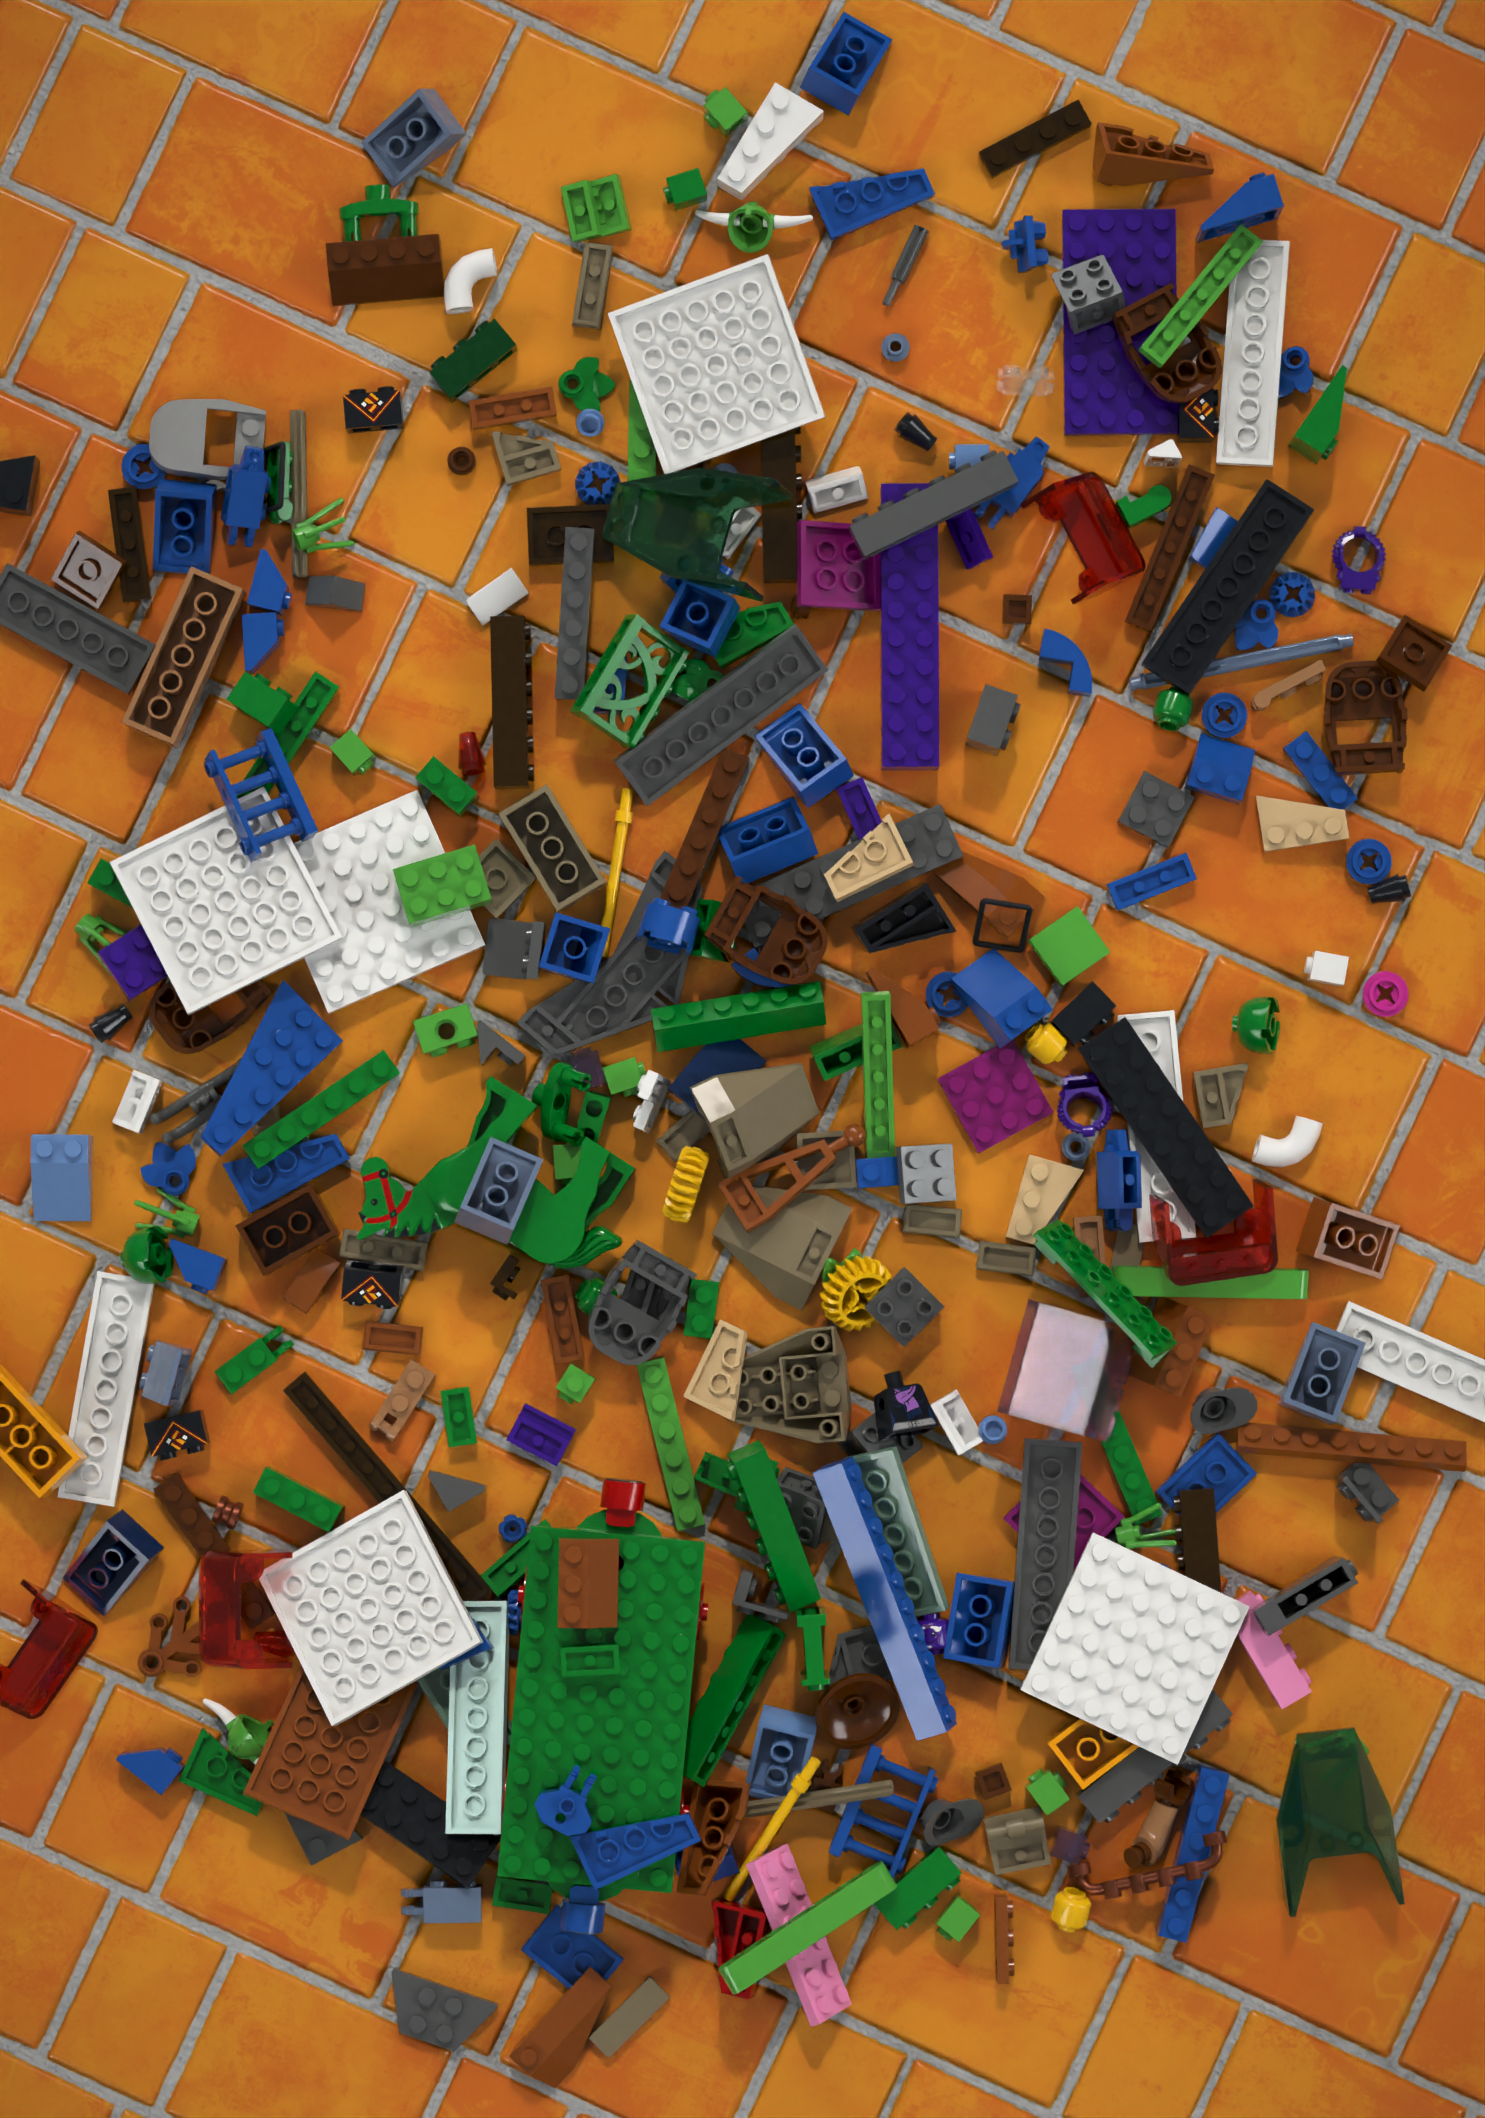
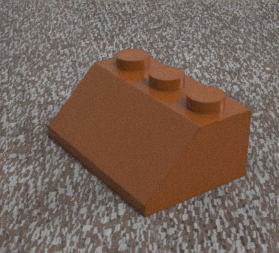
(1189, 1330)
(588, 1582)

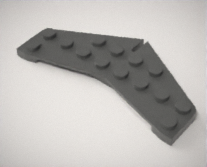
(622, 987)

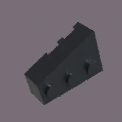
(18, 484)
(904, 920)

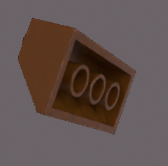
(385, 269)

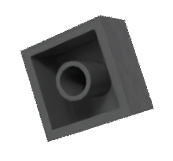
(991, 720)

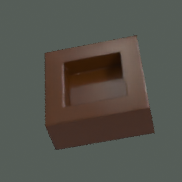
(1017, 609)
(993, 1781)

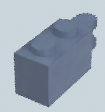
(446, 1902)

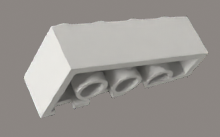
(772, 134)

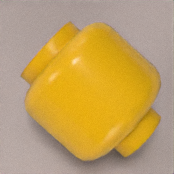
(1046, 1043)
(1071, 1909)

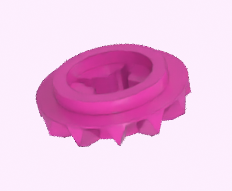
(1385, 980)

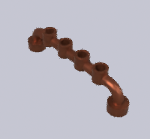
(1165, 1876)

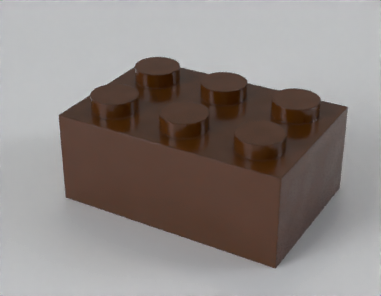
(288, 1229)

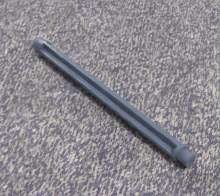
(1256, 659)

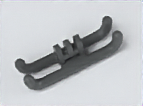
(202, 1101)

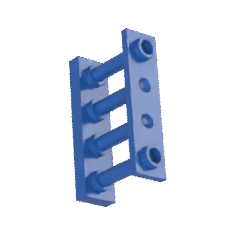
(277, 773)
(854, 1815)

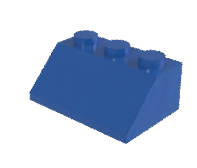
(767, 841)
(980, 1620)

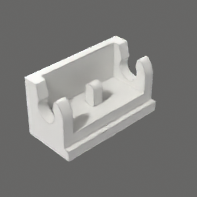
(137, 1102)
(956, 1422)

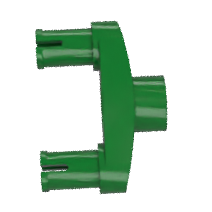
(379, 203)
(554, 1102)

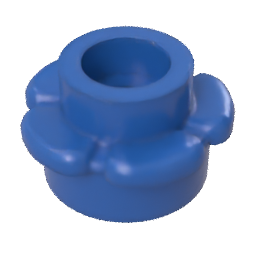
(518, 1534)

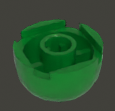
(1257, 1024)
(147, 1257)

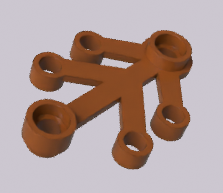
(178, 1643)

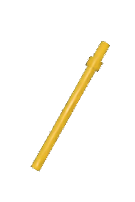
(623, 818)
(799, 1785)

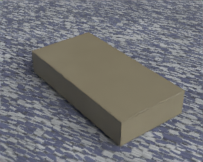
(684, 1133)
(932, 1220)
(1127, 1248)
(1005, 1258)

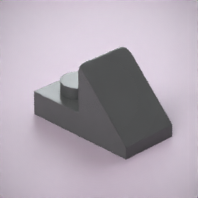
(490, 1041)

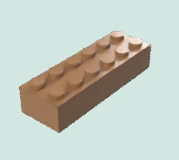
(184, 657)

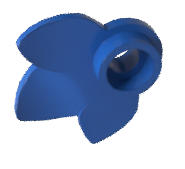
(1295, 376)
(1253, 630)
(168, 1164)

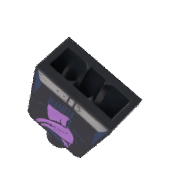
(902, 1409)

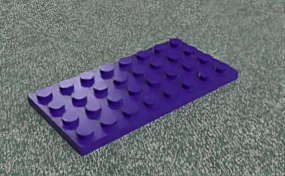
(1099, 382)

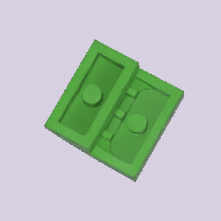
(596, 208)
(1069, 946)

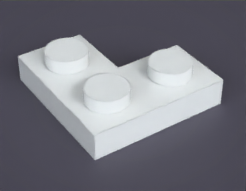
(652, 1090)

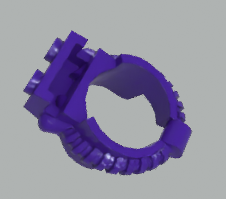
(1351, 579)
(1083, 1087)

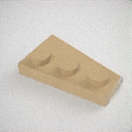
(1299, 824)
(870, 862)
(1039, 1196)
(720, 1371)

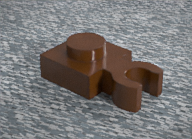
(827, 1782)

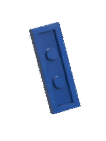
(1319, 772)
(1151, 881)

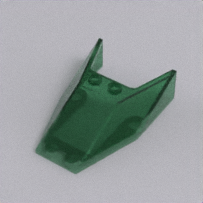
(684, 522)
(1331, 1810)

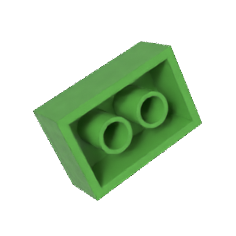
(442, 886)

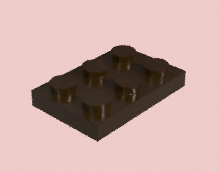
(548, 526)

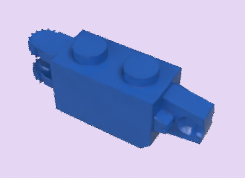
(1029, 472)
(245, 495)
(1118, 1181)

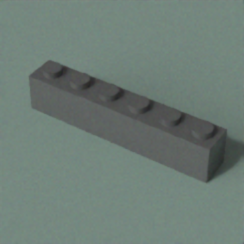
(933, 505)
(574, 612)
(1142, 1767)

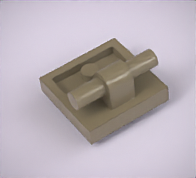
(1017, 1840)

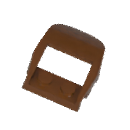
(1189, 370)
(1365, 693)
(792, 946)
(202, 1028)

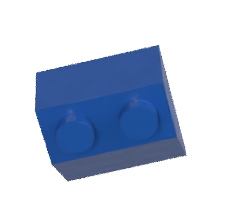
(1220, 769)
(574, 948)

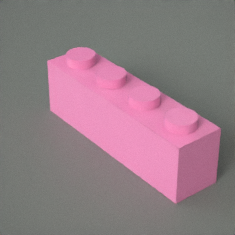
(1272, 1657)

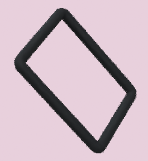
(282, 446)
(1004, 904)

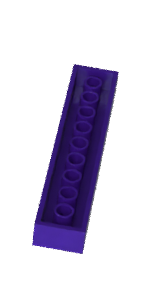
(909, 647)

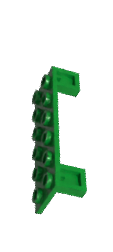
(1097, 1279)

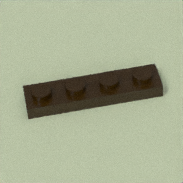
(1035, 139)
(130, 544)

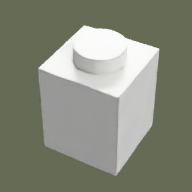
(1326, 968)

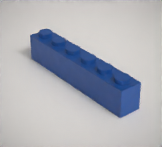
(1199, 1820)

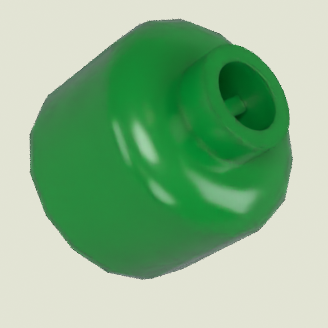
(1172, 709)
(588, 1292)

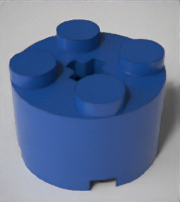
(669, 927)

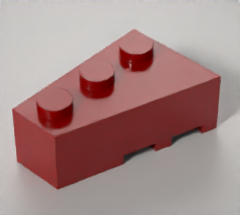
(735, 1930)

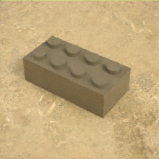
(552, 848)

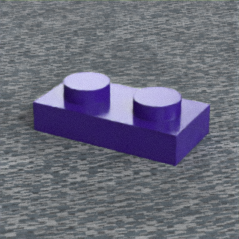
(969, 539)
(859, 807)

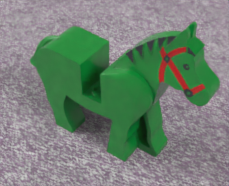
(549, 1225)

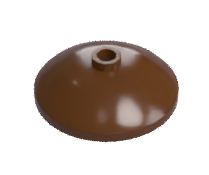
(862, 1720)

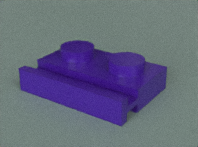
(541, 1434)

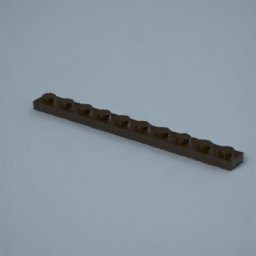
(379, 1477)

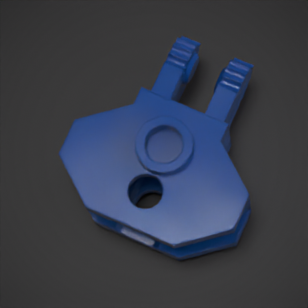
(568, 1802)

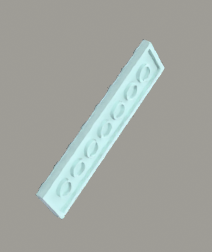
(479, 1728)

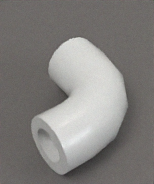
(463, 277)
(1288, 1149)

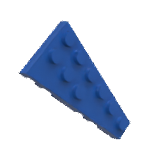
(279, 1056)

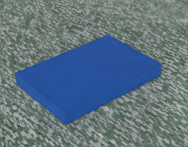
(1210, 1466)
(567, 1953)

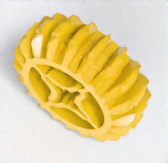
(685, 1184)
(840, 1294)

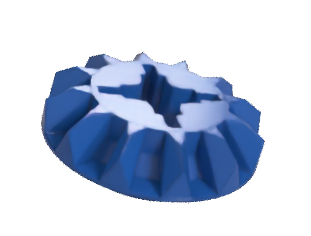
(131, 469)
(585, 477)
(1291, 607)
(1224, 701)
(1382, 861)
(935, 999)
(514, 1613)

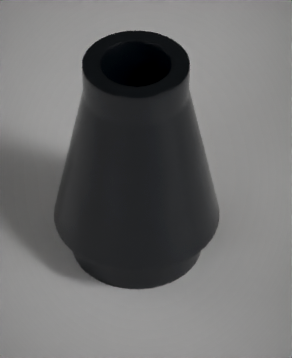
(914, 431)
(1391, 890)
(109, 1023)

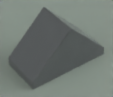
(335, 593)
(453, 1489)

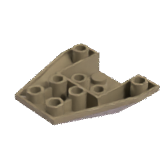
(754, 1112)
(789, 1248)
(798, 1387)

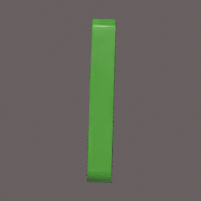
(1277, 1284)
(807, 1927)

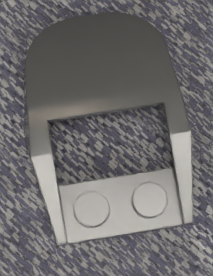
(625, 1330)

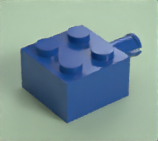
(700, 616)

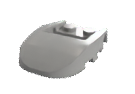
(179, 436)

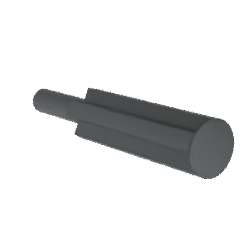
(905, 262)

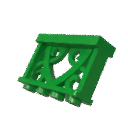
(594, 692)
(811, 1620)

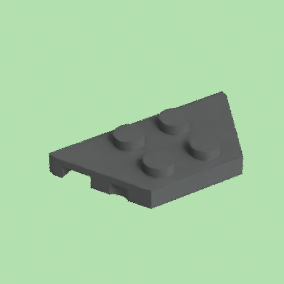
(857, 1653)
(437, 2011)

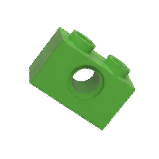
(429, 1026)

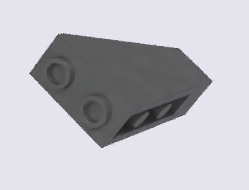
(1305, 1594)

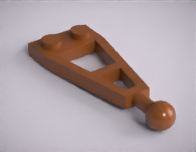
(746, 1201)

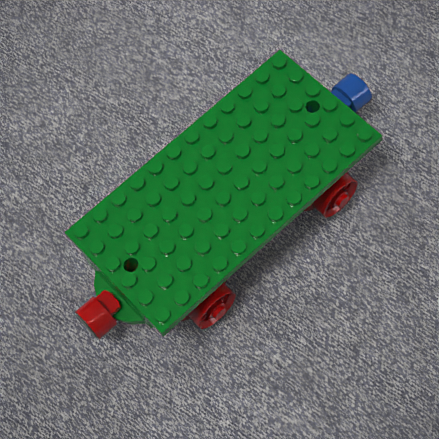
(612, 1725)

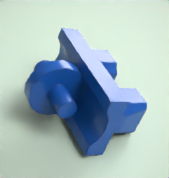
(1022, 244)

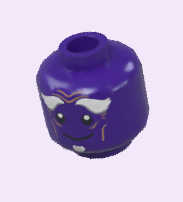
(935, 1632)

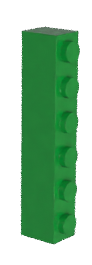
(738, 1016)
(773, 1525)
(729, 1695)

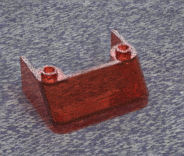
(1094, 530)
(1219, 1257)
(220, 1608)
(46, 1655)

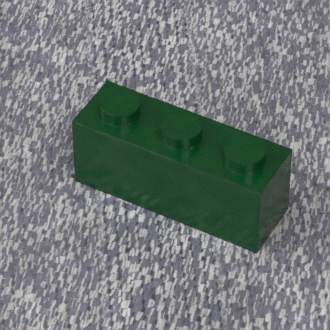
(472, 359)

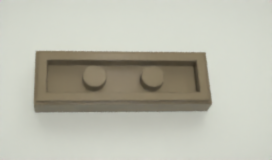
(592, 286)
(384, 1250)
(629, 2017)

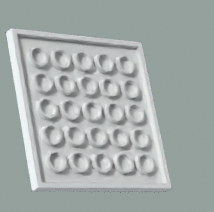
(716, 364)
(357, 883)
(216, 912)
(369, 1608)
(1134, 1648)

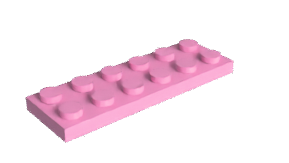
(814, 1968)

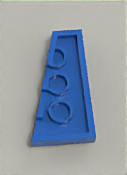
(858, 203)
(286, 1172)
(627, 1848)

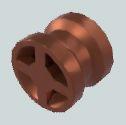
(227, 1512)

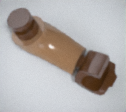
(1155, 1831)

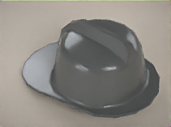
(1222, 1409)
(950, 1820)

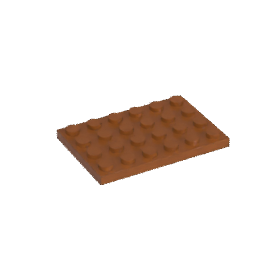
(320, 1768)

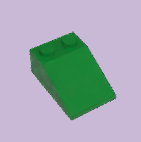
(1317, 432)

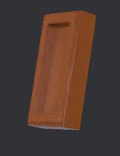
(392, 1338)

